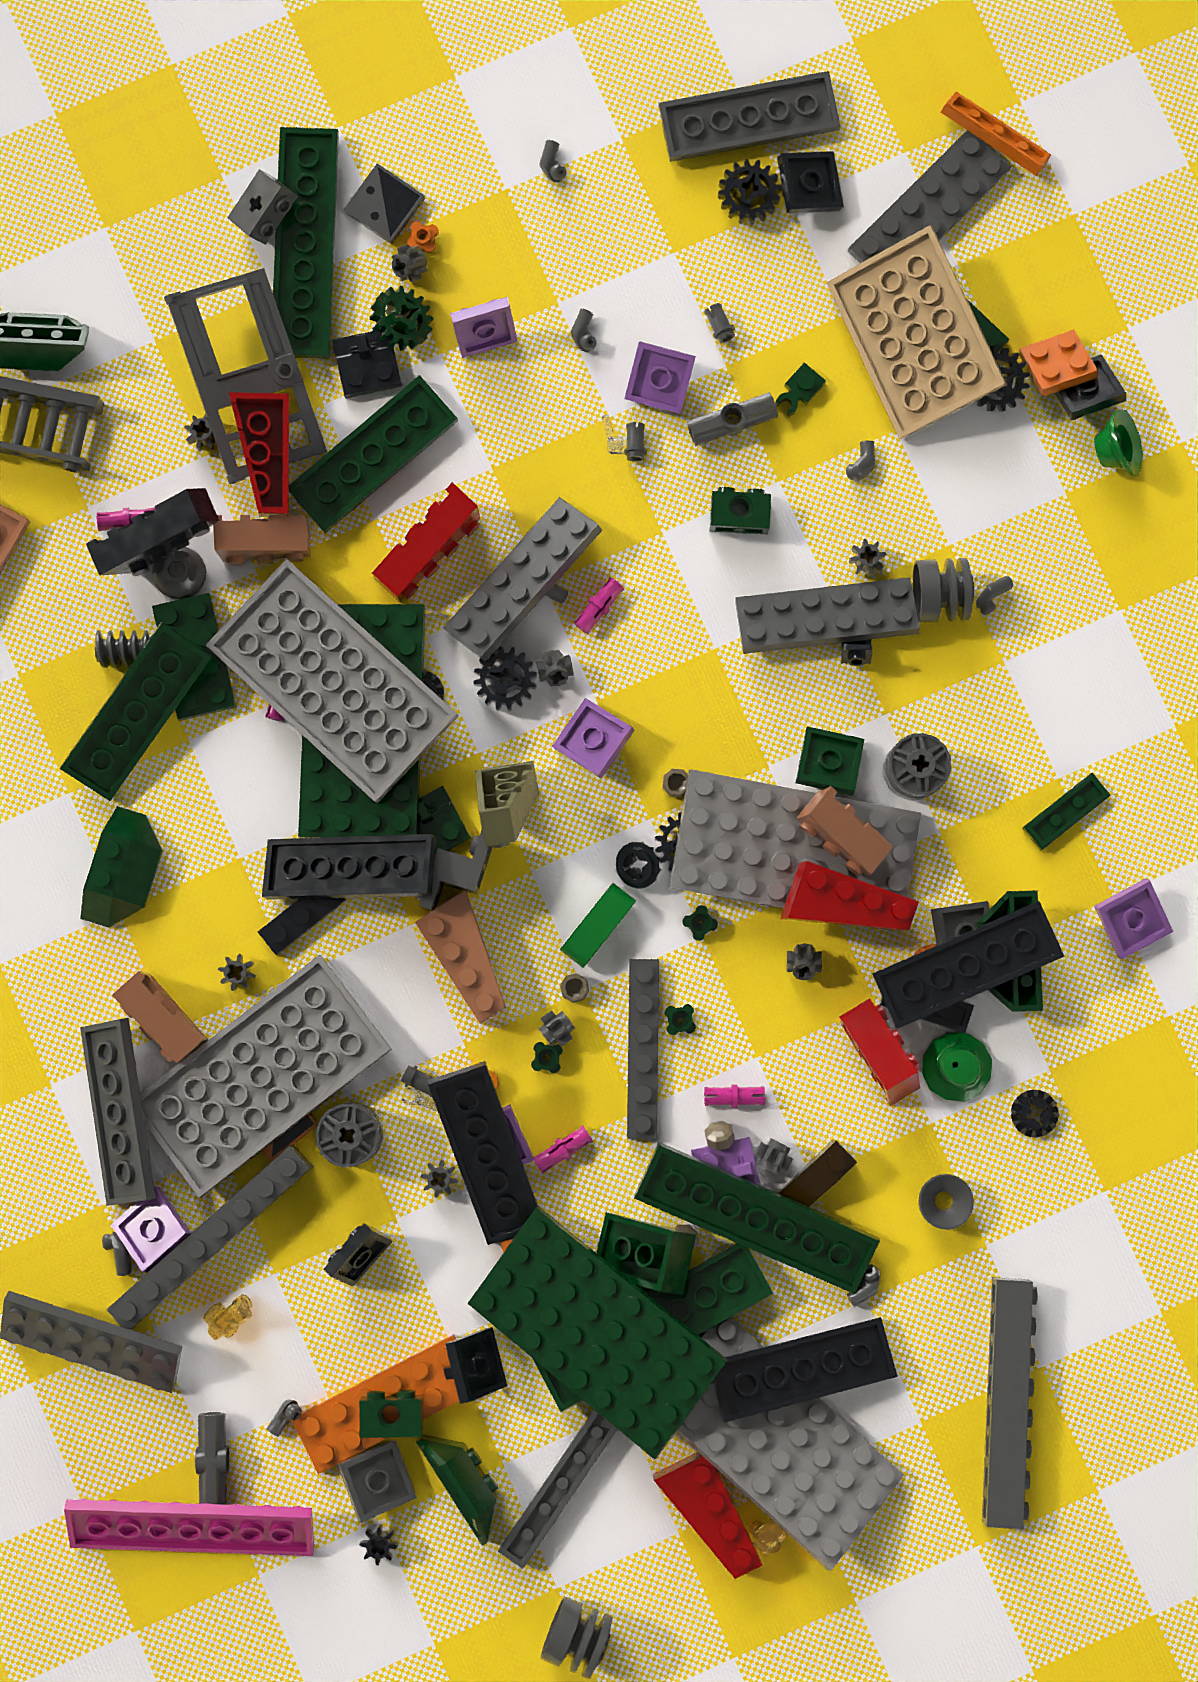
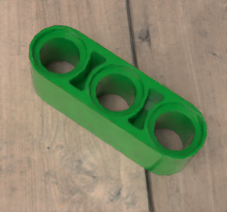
(598, 925)

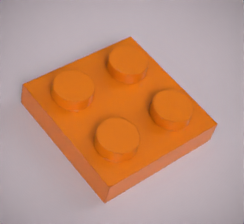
(1058, 363)

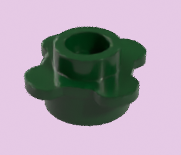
(708, 923)
(684, 1012)
(542, 1050)

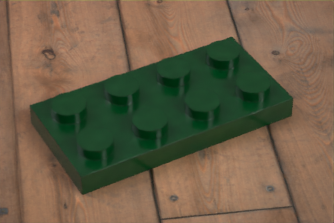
(197, 621)

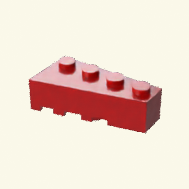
(428, 543)
(838, 899)
(707, 1506)

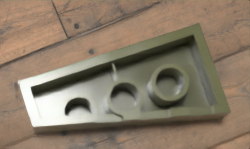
(505, 801)

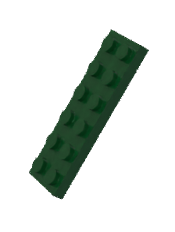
(372, 454)
(135, 711)

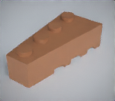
(462, 952)

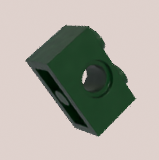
(725, 520)
(375, 1425)

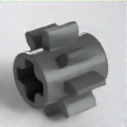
(409, 263)
(196, 426)
(872, 551)
(555, 668)
(804, 961)
(228, 971)
(556, 1028)
(774, 1156)
(438, 1187)

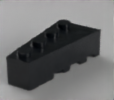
(154, 534)

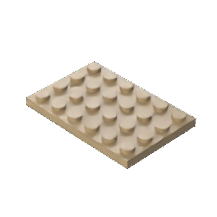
(916, 332)

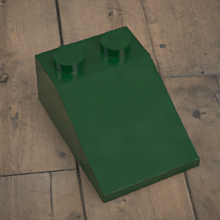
(647, 1252)

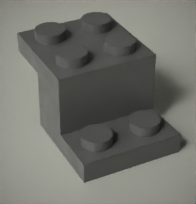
(458, 871)

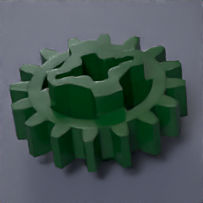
(401, 318)

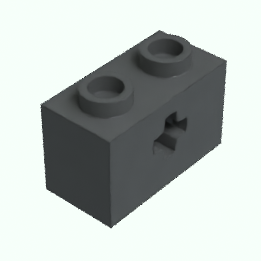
(262, 207)

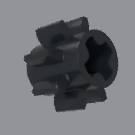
(379, 1553)

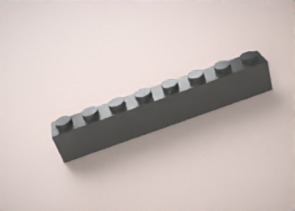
(210, 1238)
(1008, 1403)

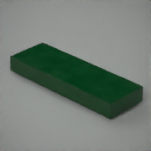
(1066, 811)

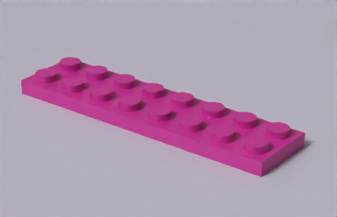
(189, 1527)

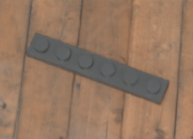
(643, 1049)
(557, 1489)

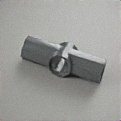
(750, 412)
(212, 1458)

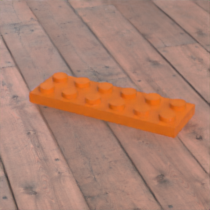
(333, 1426)

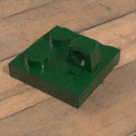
(829, 760)
(441, 819)

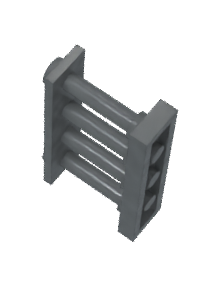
(56, 399)

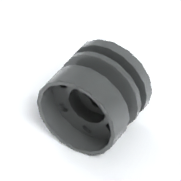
(947, 589)
(903, 776)
(367, 1134)
(576, 1637)

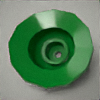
(1120, 444)
(963, 1081)

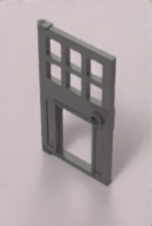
(265, 377)

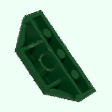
(40, 341)
(121, 869)
(1026, 990)
(464, 1481)

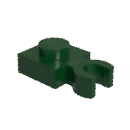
(802, 386)

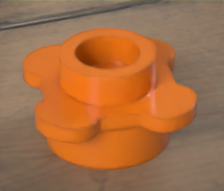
(427, 244)

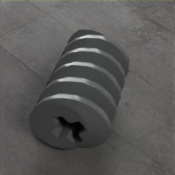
(118, 650)

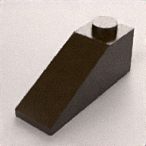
(819, 1174)

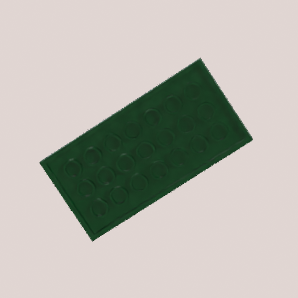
(328, 798)
(597, 1332)

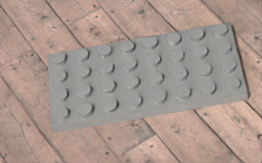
(332, 681)
(746, 844)
(261, 1076)
(793, 1462)

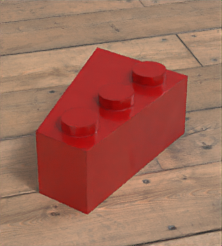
(882, 1050)

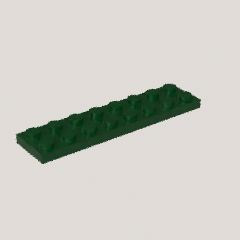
(307, 238)
(756, 1218)
(710, 1297)

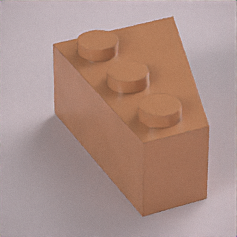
(262, 539)
(843, 832)
(159, 1017)

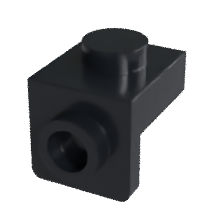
(856, 652)

